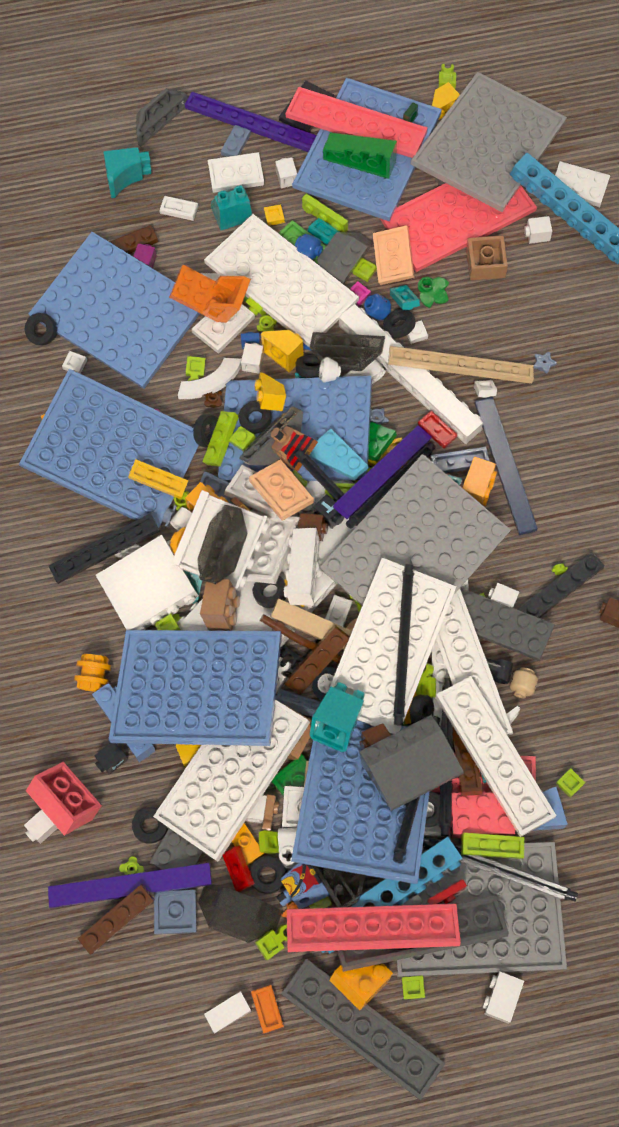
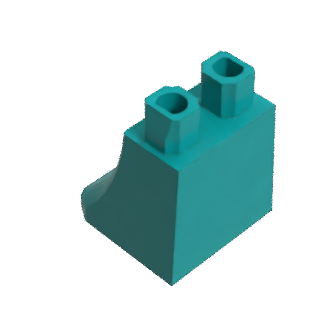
(125, 168)
(231, 207)
(337, 717)

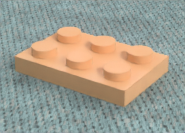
(393, 255)
(281, 490)

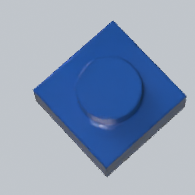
(249, 337)

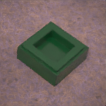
(411, 113)

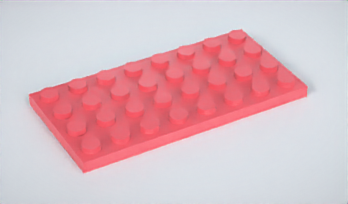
(446, 219)

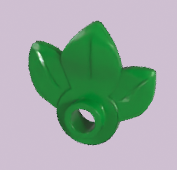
(435, 292)

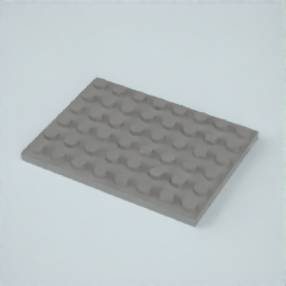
(485, 139)
(418, 523)
(530, 915)

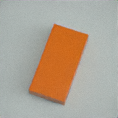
(267, 1009)

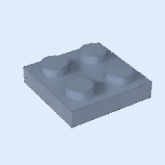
(175, 912)

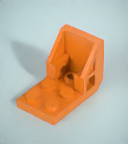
(211, 298)

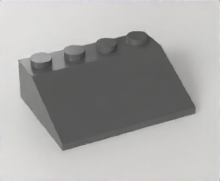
(410, 762)

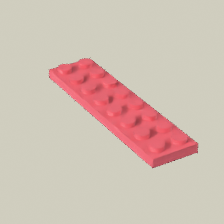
(355, 120)
(372, 927)

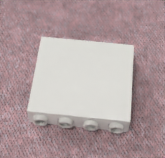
(196, 529)
(146, 585)

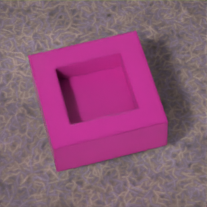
(361, 291)

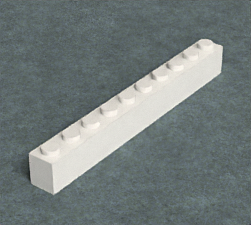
(417, 381)

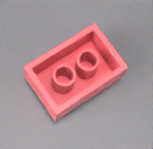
(63, 798)
(479, 815)

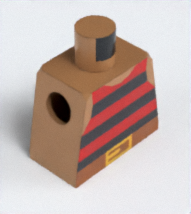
(288, 443)

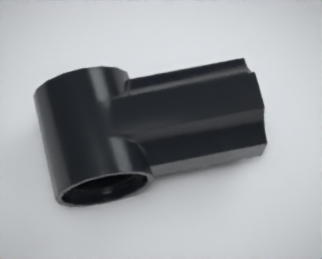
(500, 670)

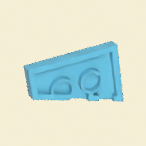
(338, 455)

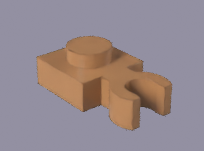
(271, 808)

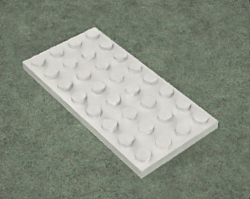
(282, 279)
(372, 649)
(226, 784)

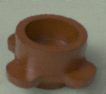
(213, 403)

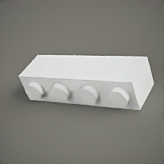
(302, 566)

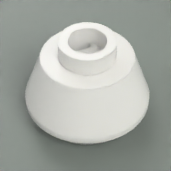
(329, 370)

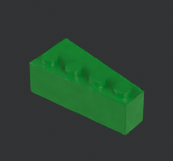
(361, 153)

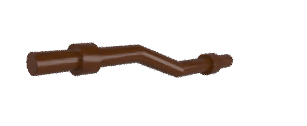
(279, 626)

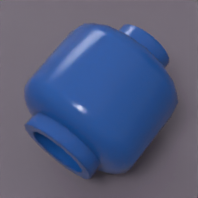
(309, 246)
(377, 306)

